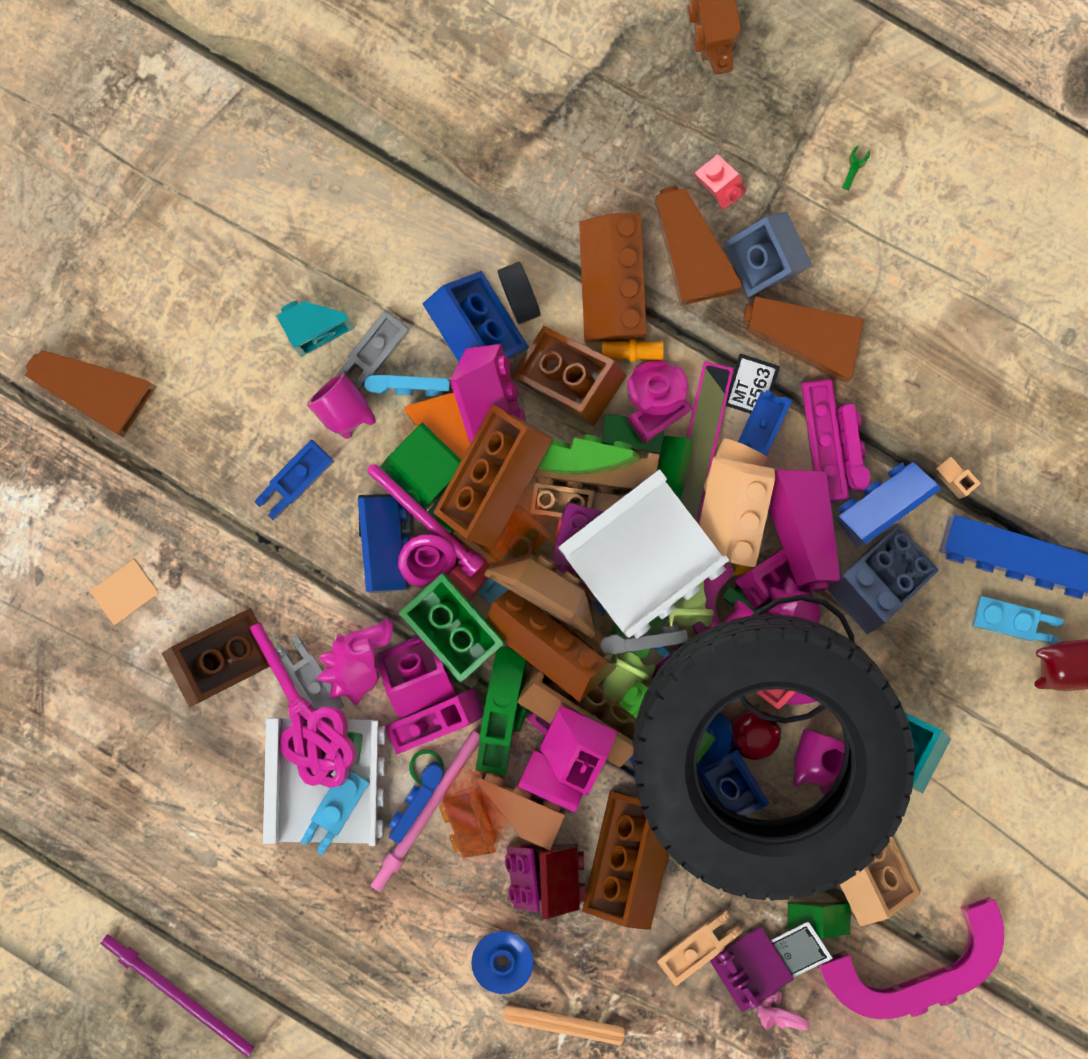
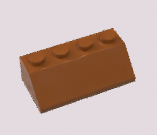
(612, 277)
(492, 476)
(549, 645)
(625, 866)

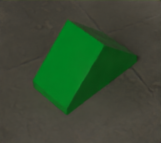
(826, 918)

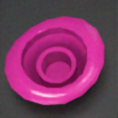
(425, 559)

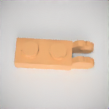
(696, 949)

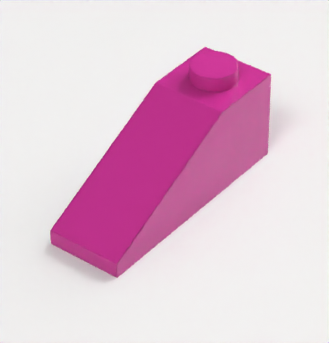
(435, 721)

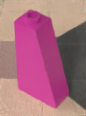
(805, 527)

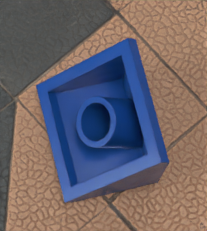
(733, 785)

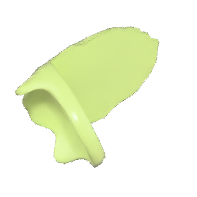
(692, 610)
(627, 672)

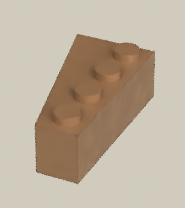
(620, 479)
(544, 698)

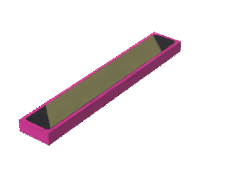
(704, 430)

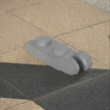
(375, 347)
(669, 636)
(305, 675)

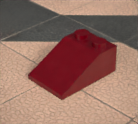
(560, 880)

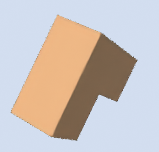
(956, 479)

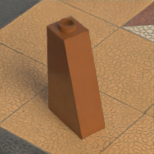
(693, 252)
(810, 334)
(98, 392)

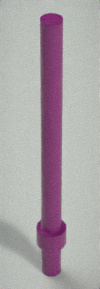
(129, 958)

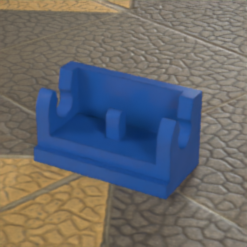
(764, 422)

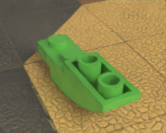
(587, 456)

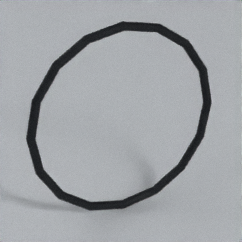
(786, 600)

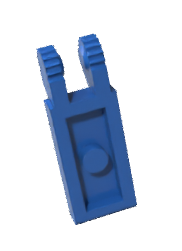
(296, 477)
(416, 801)

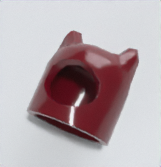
(1064, 666)
(755, 736)

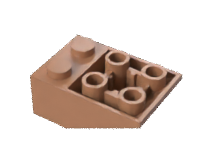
(529, 816)

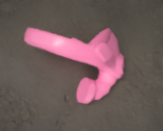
(783, 1018)

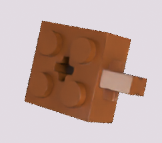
(716, 31)

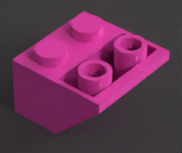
(577, 749)

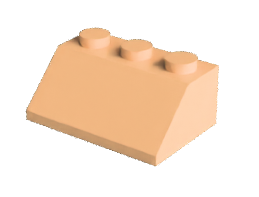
(737, 508)
(880, 887)

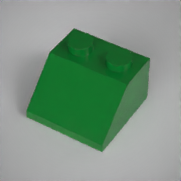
(422, 466)

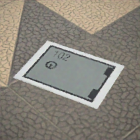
(801, 949)

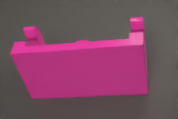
(767, 574)

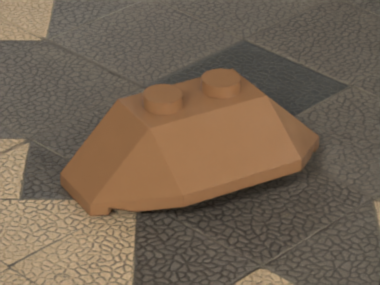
(547, 588)

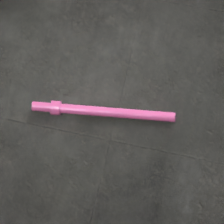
(393, 860)

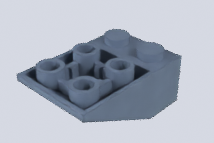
(883, 580)

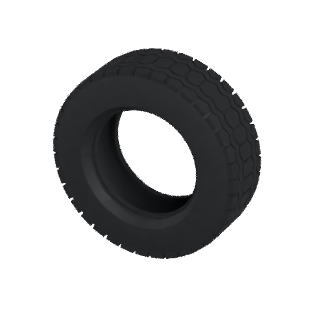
(787, 853)

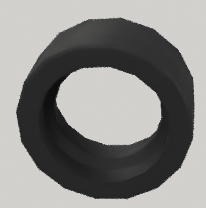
(519, 292)

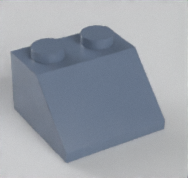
(767, 253)

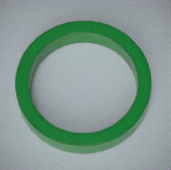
(418, 754)

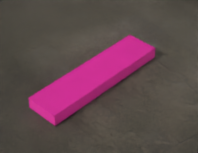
(825, 435)

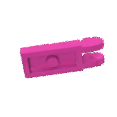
(853, 449)

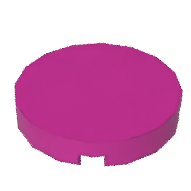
(657, 387)

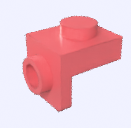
(721, 181)

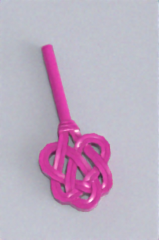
(307, 738)

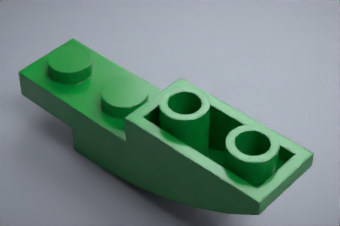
(500, 711)

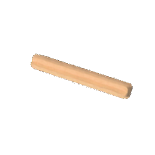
(564, 1024)

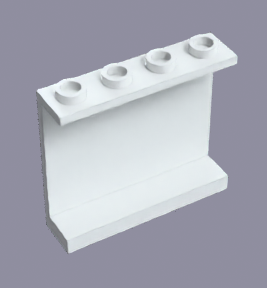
(643, 556)
(292, 803)

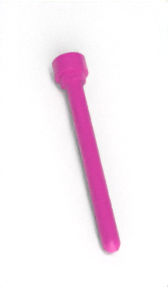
(470, 560)

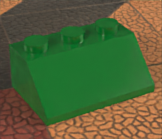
(452, 627)

